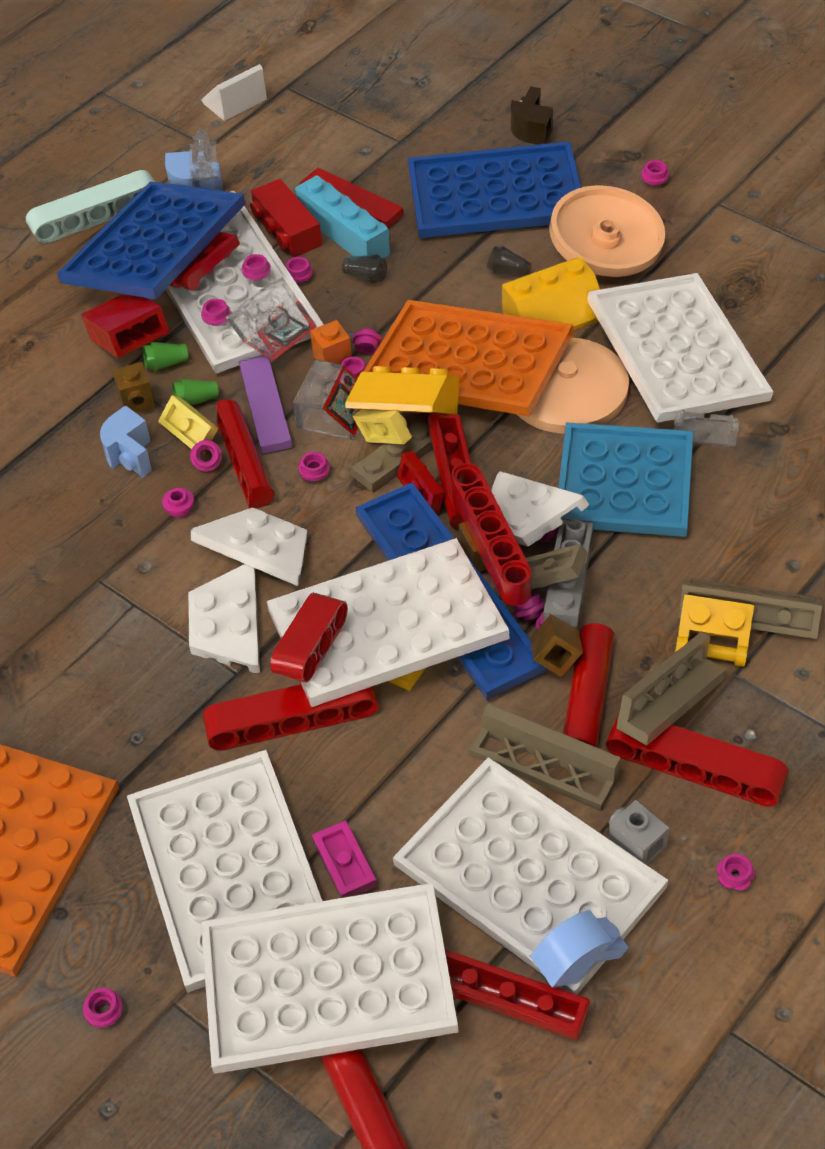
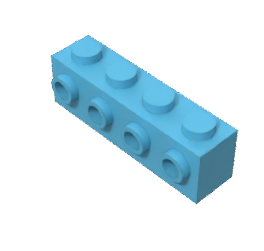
(343, 219)

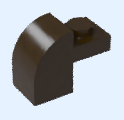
(530, 120)

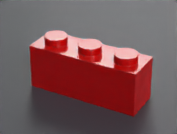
(286, 218)

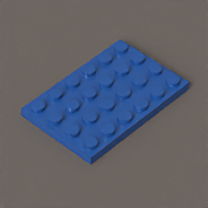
(490, 188)
(152, 239)

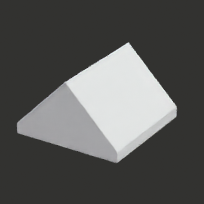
(237, 94)

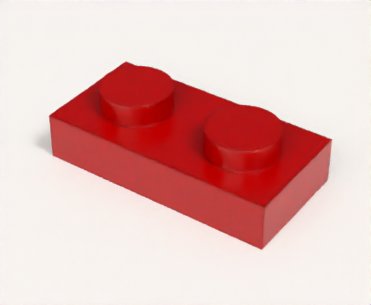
(415, 471)

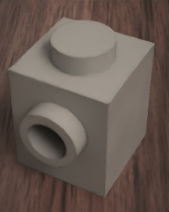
(638, 832)

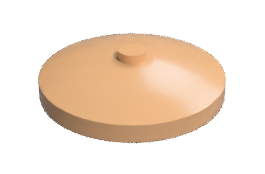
(608, 229)
(584, 388)

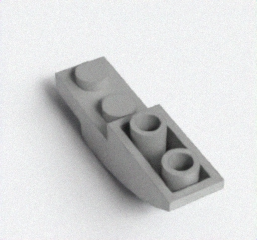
(566, 597)

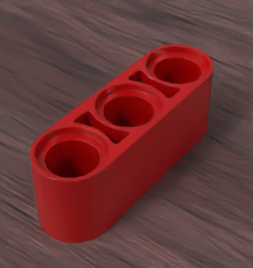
(309, 637)

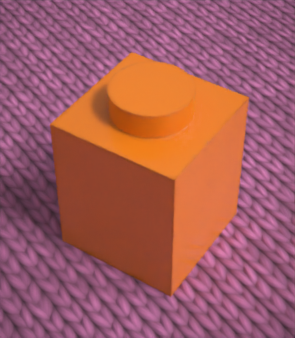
(330, 343)

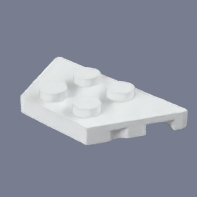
(533, 506)
(258, 542)
(226, 619)

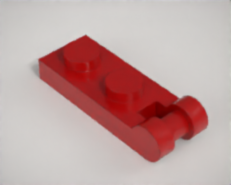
(203, 264)

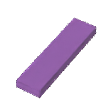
(265, 405)

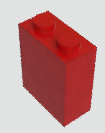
(125, 324)

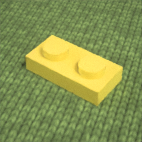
(186, 422)
(382, 426)

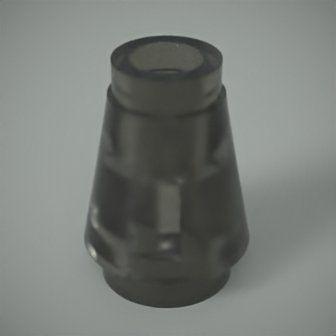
(508, 263)
(367, 267)

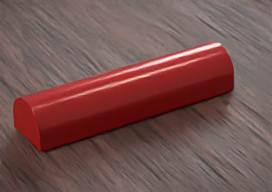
(449, 451)
(243, 454)
(589, 684)
(517, 996)
(363, 1101)

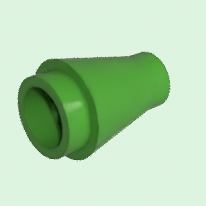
(162, 355)
(195, 391)

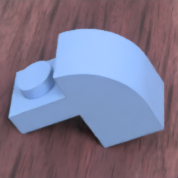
(178, 172)
(124, 441)
(575, 947)

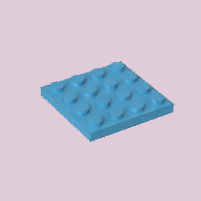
(629, 477)

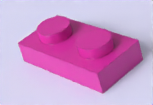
(344, 860)

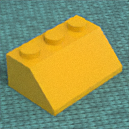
(553, 294)
(405, 391)

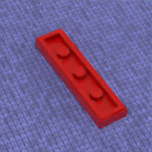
(376, 206)

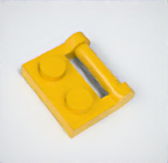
(717, 619)

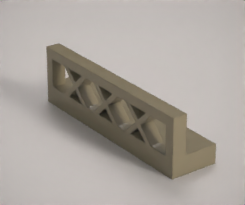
(772, 611)
(669, 691)
(551, 746)

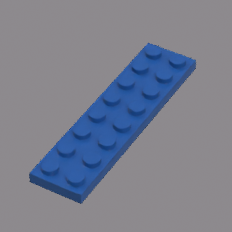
(405, 524)

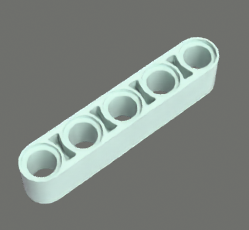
(85, 207)

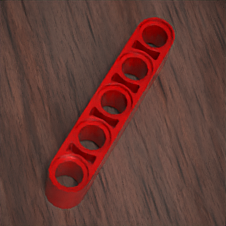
(491, 534)
(280, 715)
(706, 763)

